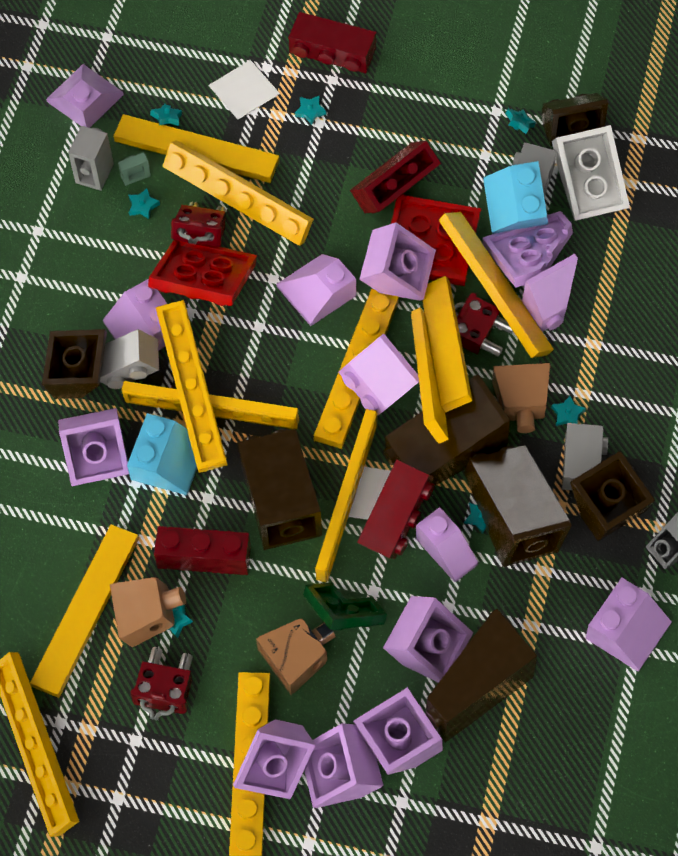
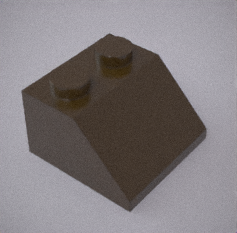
(573, 115)
(73, 362)
(610, 495)

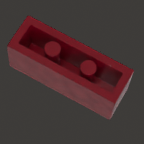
(332, 42)
(395, 177)
(396, 510)
(202, 550)

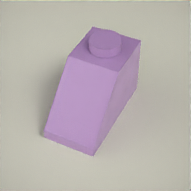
(446, 544)

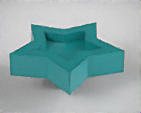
(310, 109)
(166, 115)
(519, 120)
(142, 204)
(567, 412)
(475, 518)
(180, 620)

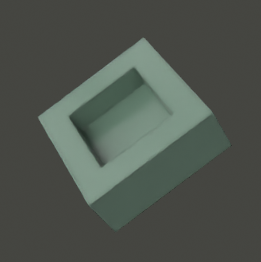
(134, 168)

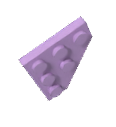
(529, 250)

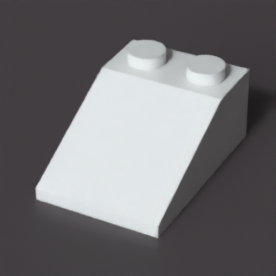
(591, 172)

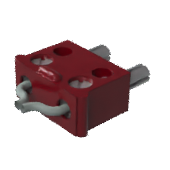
(199, 225)
(476, 323)
(162, 685)

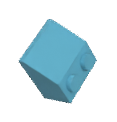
(515, 198)
(163, 455)

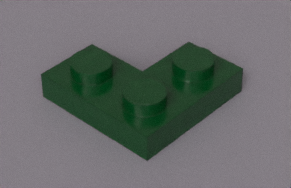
(341, 612)

